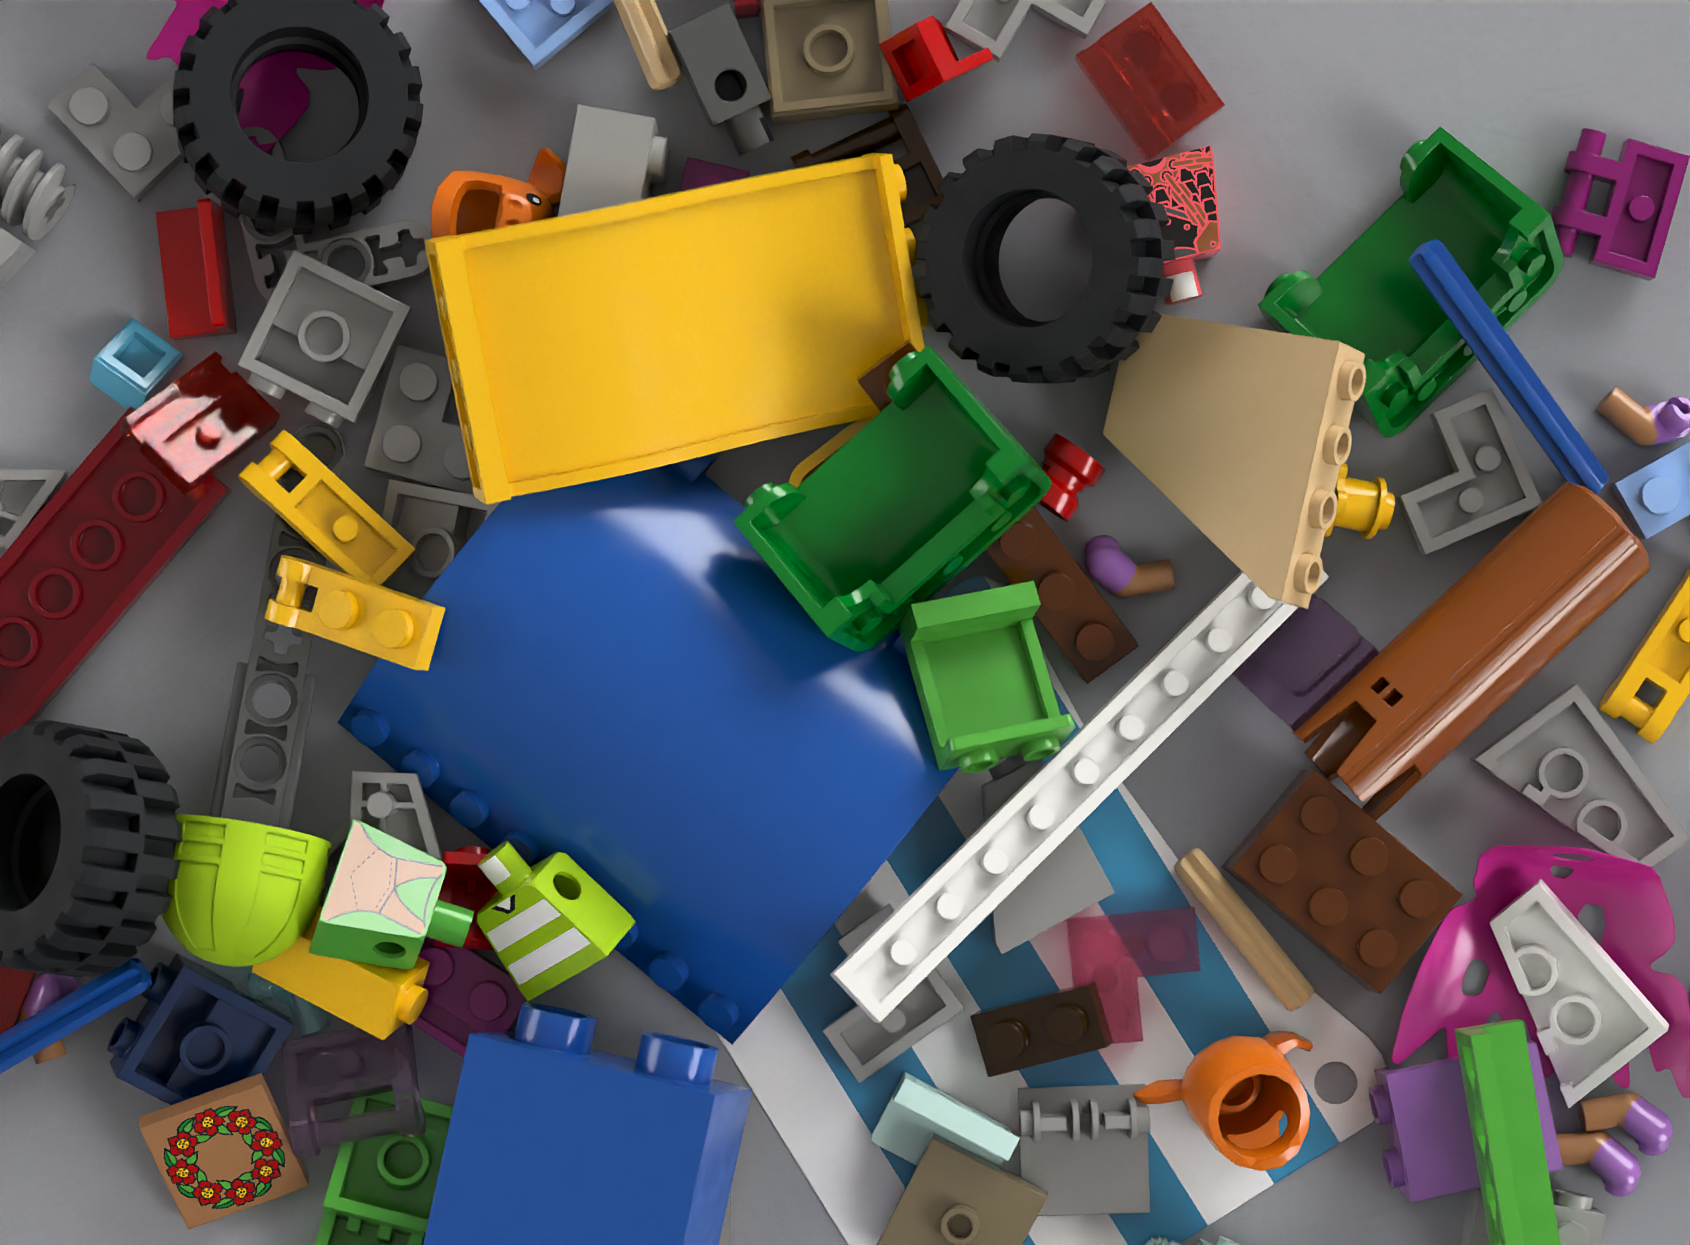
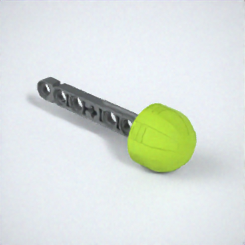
(242, 873)

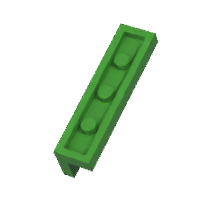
(1507, 1134)

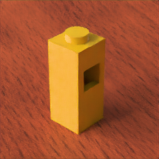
(358, 992)

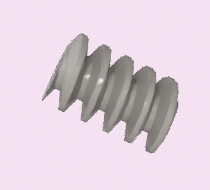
(29, 194)

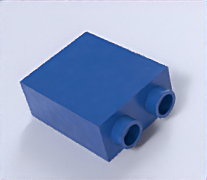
(586, 1141)

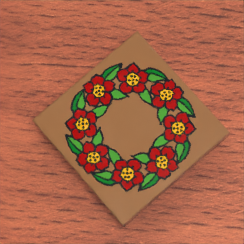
(223, 1151)

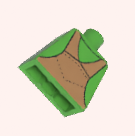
(385, 903)

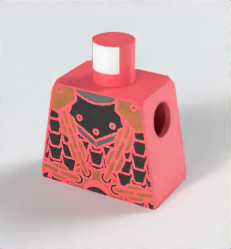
(1189, 195)

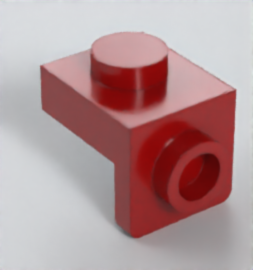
(468, 888)

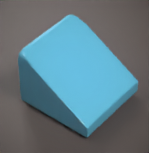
(134, 365)

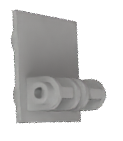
(1086, 1148)

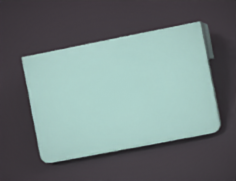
(921, 1110)

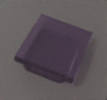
(1305, 662)

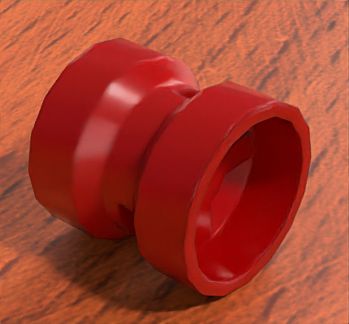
(1070, 473)

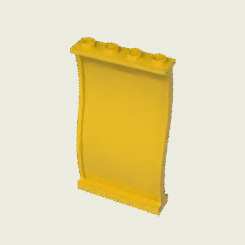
(674, 323)

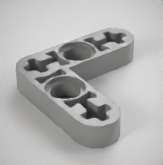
(323, 250)

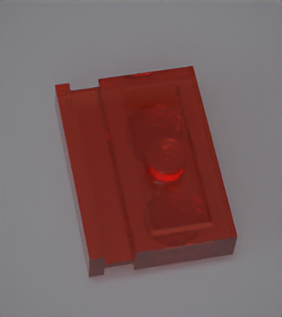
(1149, 81)
(199, 423)

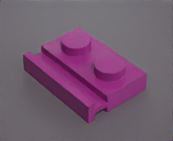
(465, 996)

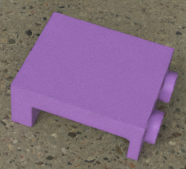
(1432, 1129)

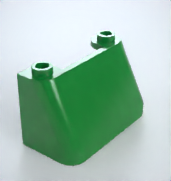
(1382, 306)
(895, 506)

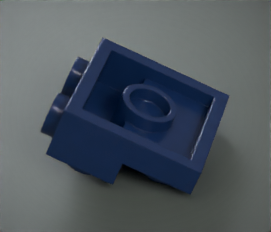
(194, 1034)

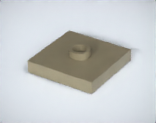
(827, 58)
(962, 1202)

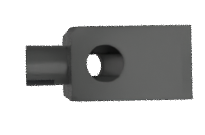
(716, 46)

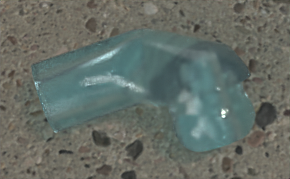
(306, 1015)

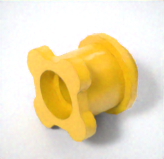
(1362, 505)

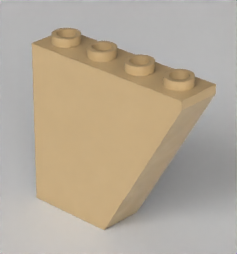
(1242, 439)

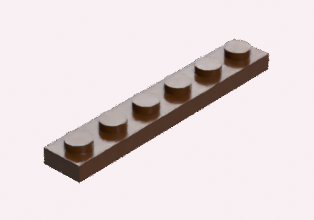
(1031, 551)

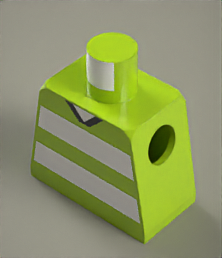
(547, 918)

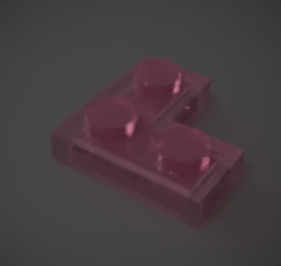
(1128, 946)

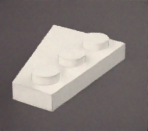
(1577, 995)

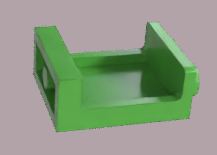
(983, 678)

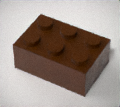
(1342, 880)

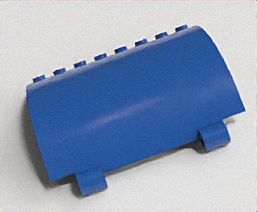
(668, 721)

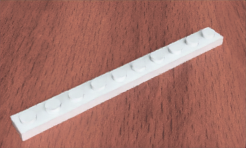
(1059, 796)

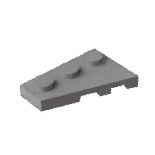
(1585, 779)

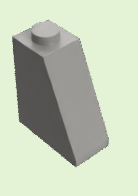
(1058, 887)

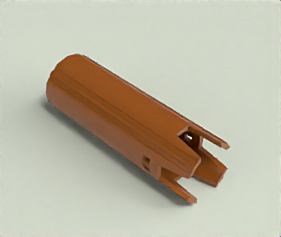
(1475, 647)

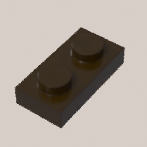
(1041, 1029)

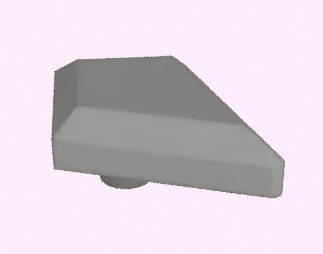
(23, 497)
(394, 806)

